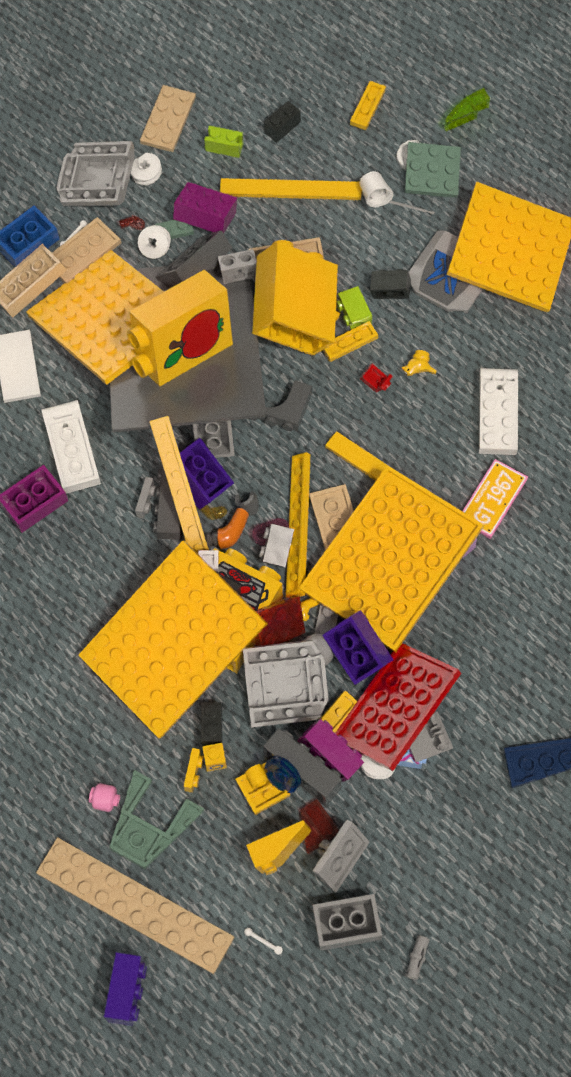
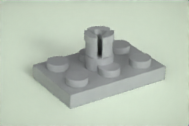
(340, 855)

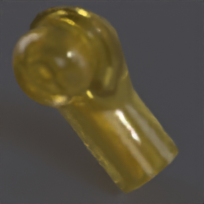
(214, 513)

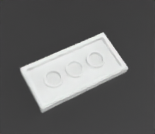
(18, 367)

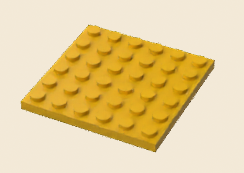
(511, 247)

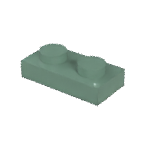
(177, 229)

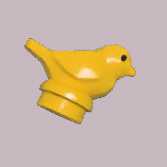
(418, 364)

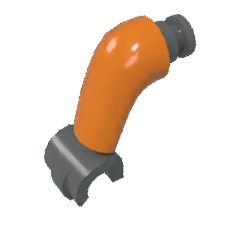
(229, 535)

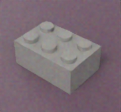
(216, 437)
(347, 922)

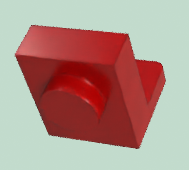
(376, 378)

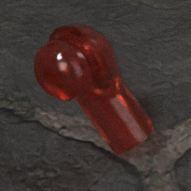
(133, 221)

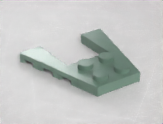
(139, 840)

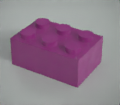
(205, 208)
(32, 498)
(331, 749)

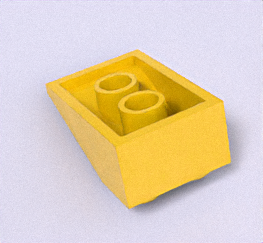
(276, 848)

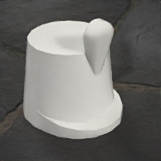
(375, 189)

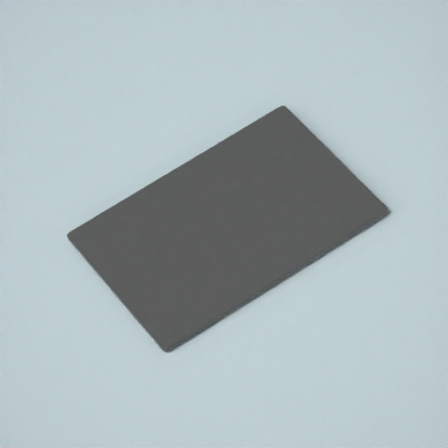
(213, 391)

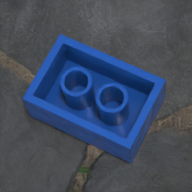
(26, 235)

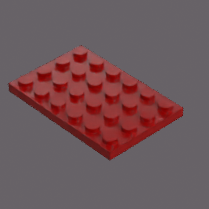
(397, 705)

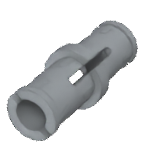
(417, 957)

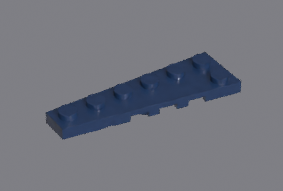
(537, 761)

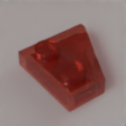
(320, 823)

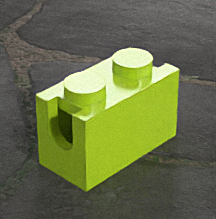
(224, 141)
(353, 307)

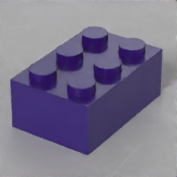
(204, 473)
(357, 647)
(125, 989)

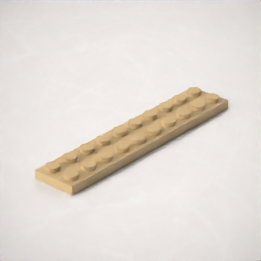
(135, 905)

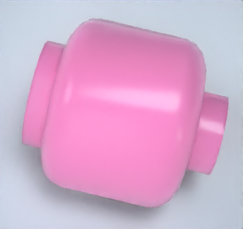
(104, 797)

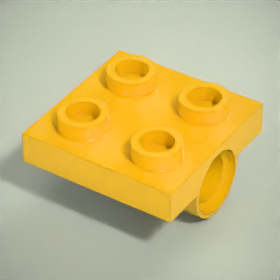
(259, 790)

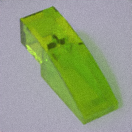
(467, 109)

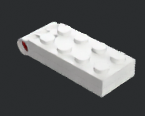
(498, 411)
(71, 446)

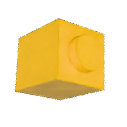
(214, 757)

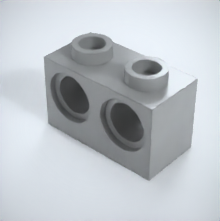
(237, 266)

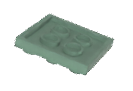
(432, 169)

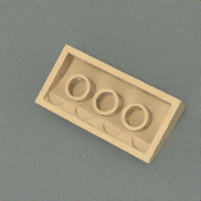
(29, 279)

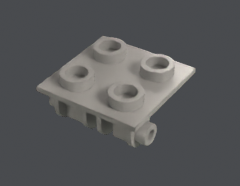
(431, 740)

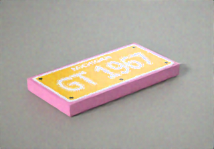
(495, 496)

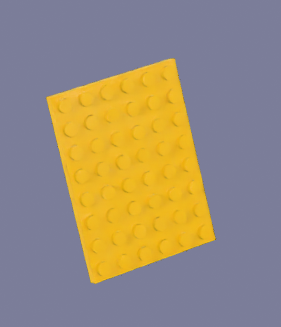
(93, 314)
(392, 556)
(172, 639)

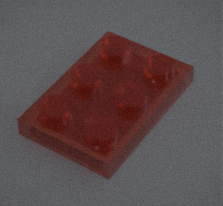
(283, 621)

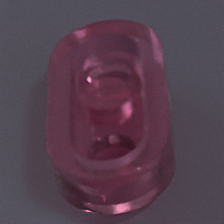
(261, 528)

